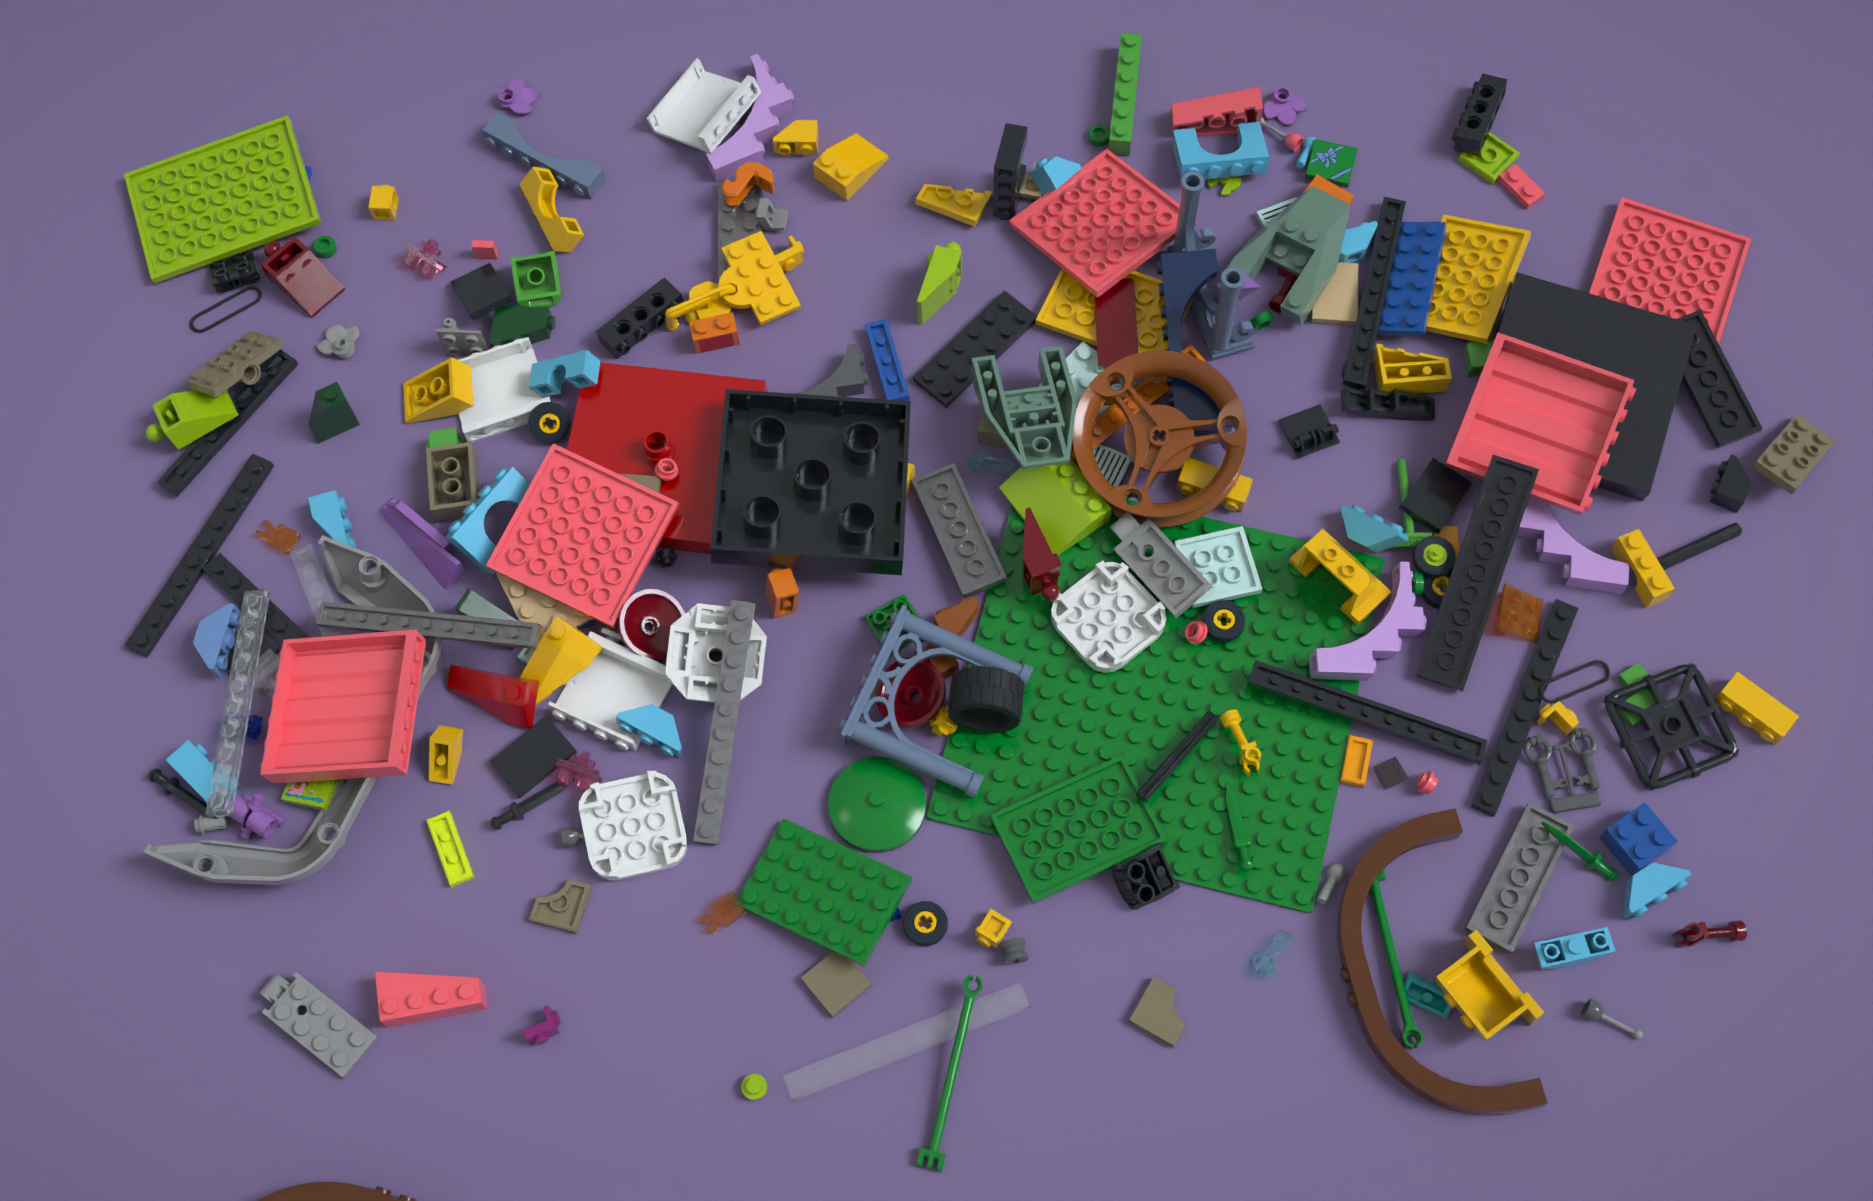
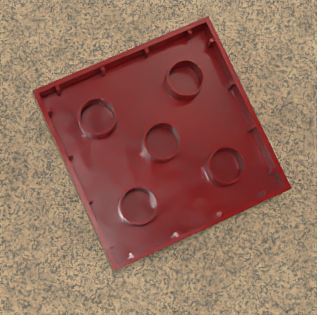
(654, 415)

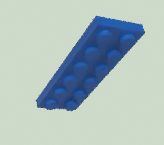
(1412, 279)

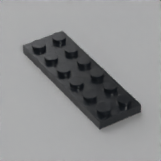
(988, 334)
(1716, 387)

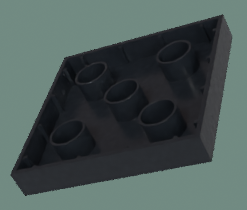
(1618, 340)
(811, 482)

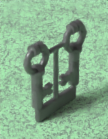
(1574, 801)

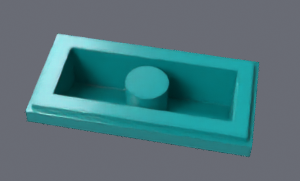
(1426, 995)

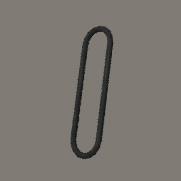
(230, 315)
(1571, 672)

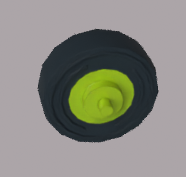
(1434, 556)

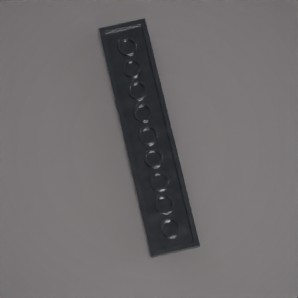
(1477, 573)

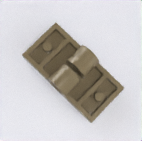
(235, 364)
(1794, 454)

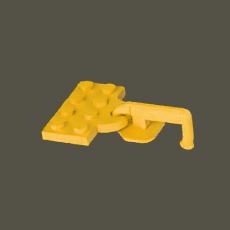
(756, 278)

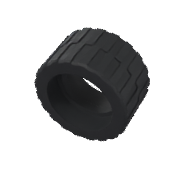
(986, 699)

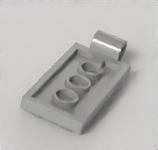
(1166, 571)
(325, 1026)

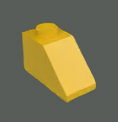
(444, 754)

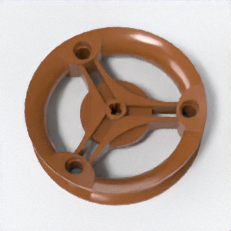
(1161, 422)

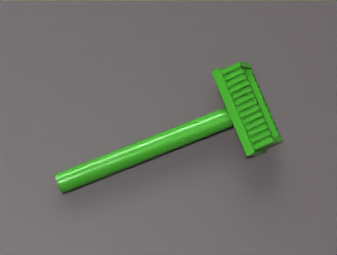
(1414, 537)

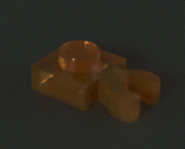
(281, 538)
(726, 911)

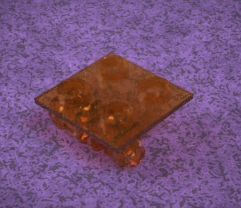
(1519, 613)

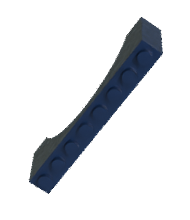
(1181, 279)

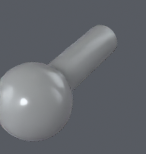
(1335, 873)

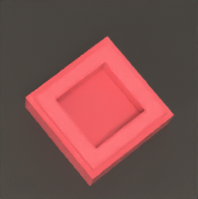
(484, 249)

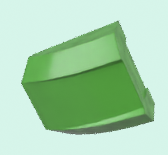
(537, 279)

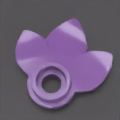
(519, 97)
(1285, 108)

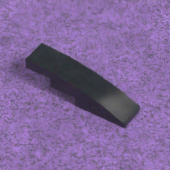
(1387, 405)

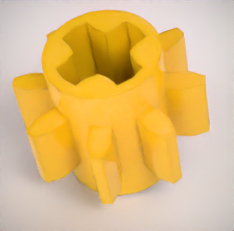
(941, 723)

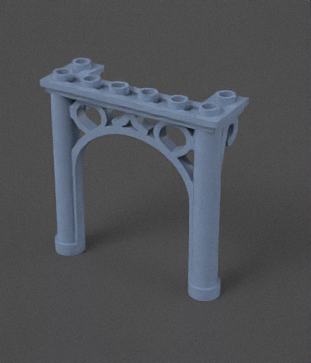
(1214, 320)
(901, 748)

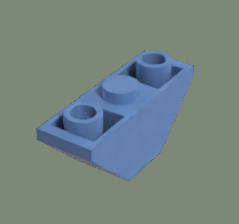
(216, 637)

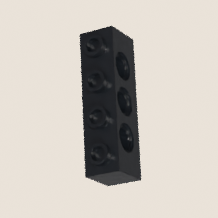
(1479, 115)
(611, 334)

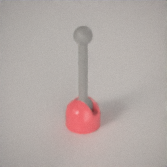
(1292, 141)

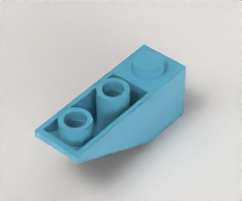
(329, 515)

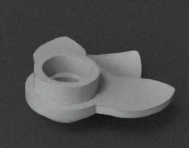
(339, 341)

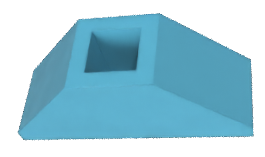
(1357, 242)
(1371, 530)
(653, 727)
(1651, 886)
(1574, 949)

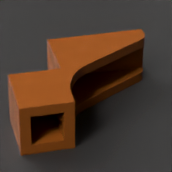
(956, 620)

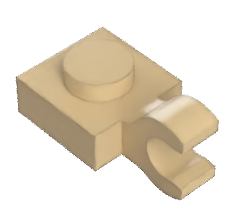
(1029, 188)

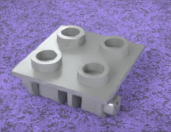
(460, 341)

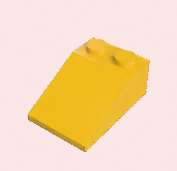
(848, 165)
(438, 392)

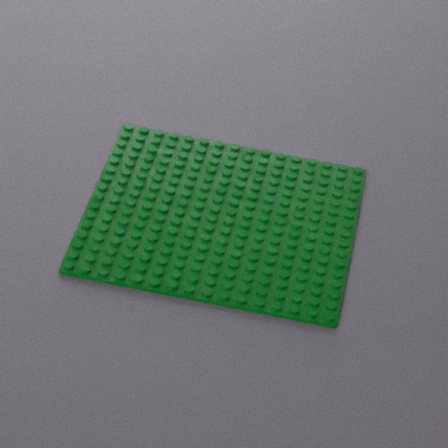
(1148, 706)

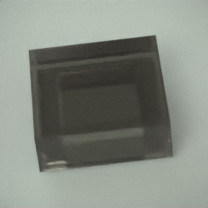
(1390, 773)

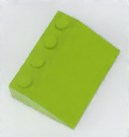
(1060, 502)

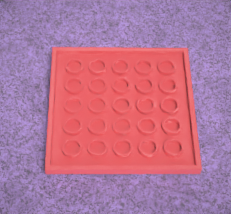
(1100, 222)
(1670, 264)
(582, 535)

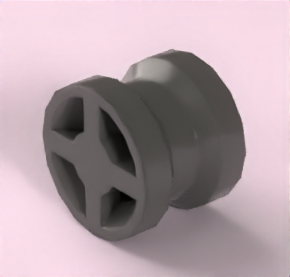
(1014, 951)

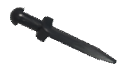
(172, 786)
(517, 810)

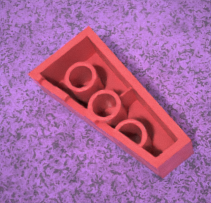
(1218, 113)
(423, 997)

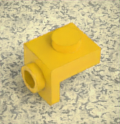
(791, 257)
(1560, 715)
(992, 929)

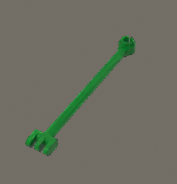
(1409, 1026)
(933, 1151)

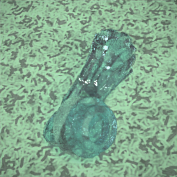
(978, 462)
(1267, 966)

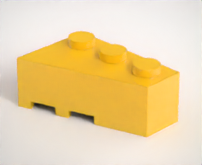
(1410, 371)

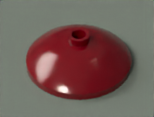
(651, 608)
(921, 680)

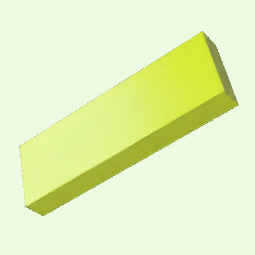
(450, 849)

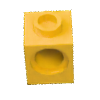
(383, 202)

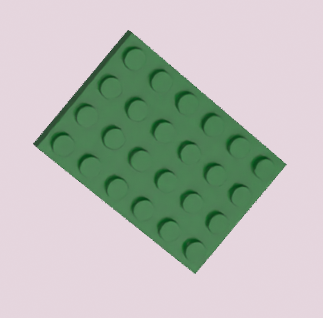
(1077, 829)
(824, 892)

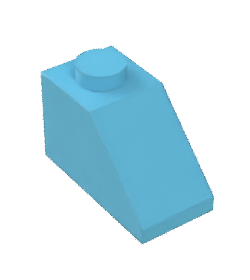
(1053, 173)

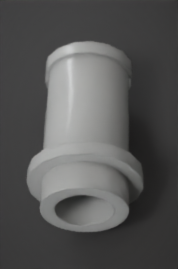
(208, 823)

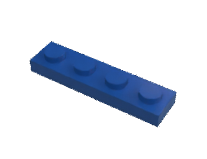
(887, 361)

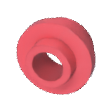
(666, 469)
(1196, 632)
(1426, 782)

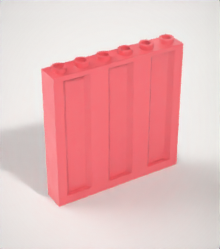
(1545, 416)
(344, 707)

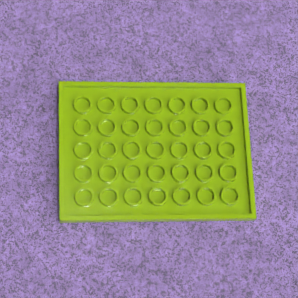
(221, 199)

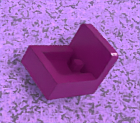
(541, 1032)

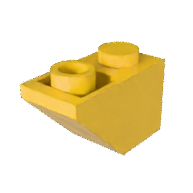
(797, 138)

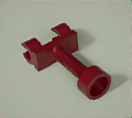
(1276, 300)
(1698, 932)

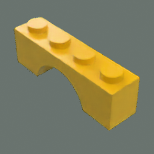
(540, 190)

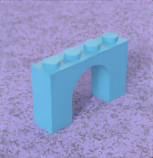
(1248, 160)
(469, 531)

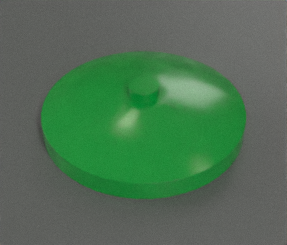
(877, 804)

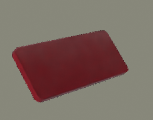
(1116, 323)

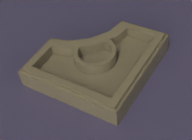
(564, 908)
(1157, 1013)

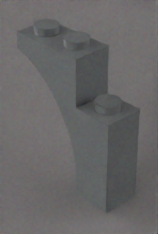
(847, 378)

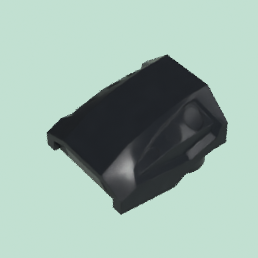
(1144, 877)

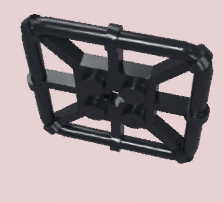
(1664, 739)

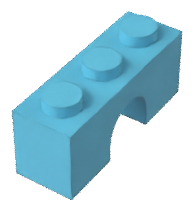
(577, 368)

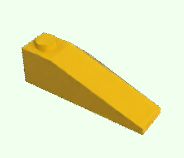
(559, 657)

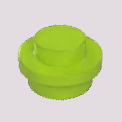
(754, 1087)

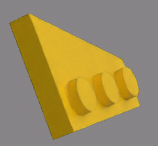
(956, 204)

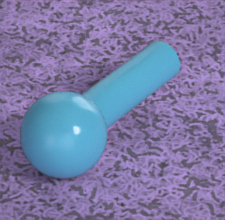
(1307, 147)

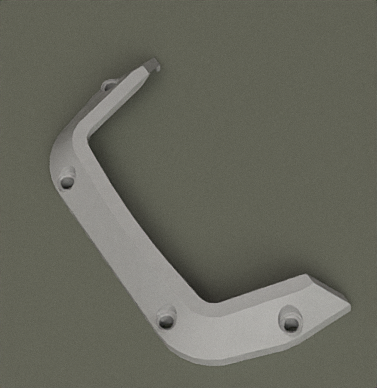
(279, 866)

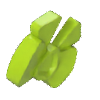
(1230, 184)

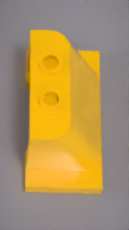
(1366, 588)
(1485, 991)

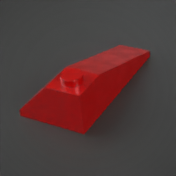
(500, 694)

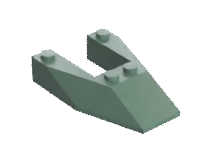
(1304, 241)
(1034, 420)

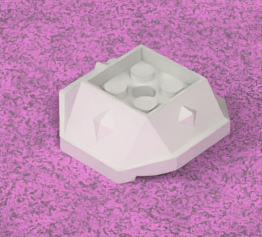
(689, 648)

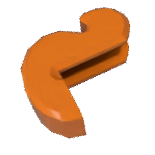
(745, 178)

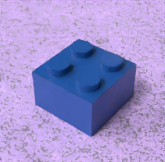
(1638, 839)

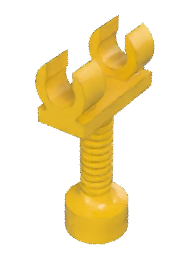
(1248, 751)

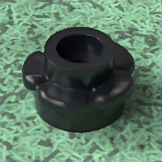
(665, 557)

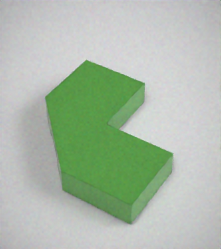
(1641, 698)

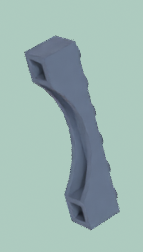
(579, 174)

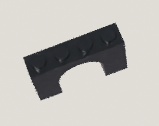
(1009, 171)

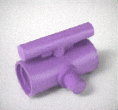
(255, 816)

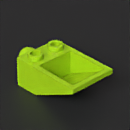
(940, 280)
(190, 416)

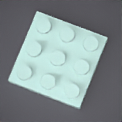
(1083, 370)
(1224, 562)

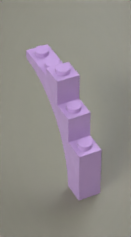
(758, 128)
(1580, 565)
(1399, 620)

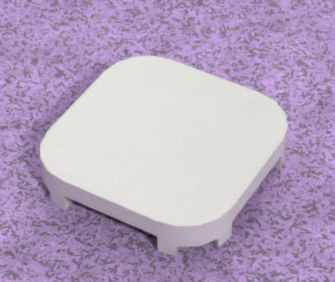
(1108, 617)
(633, 826)

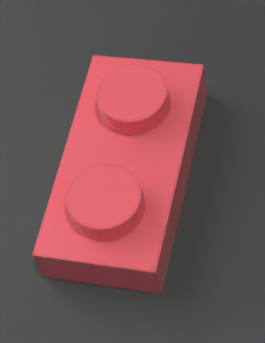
(1521, 186)

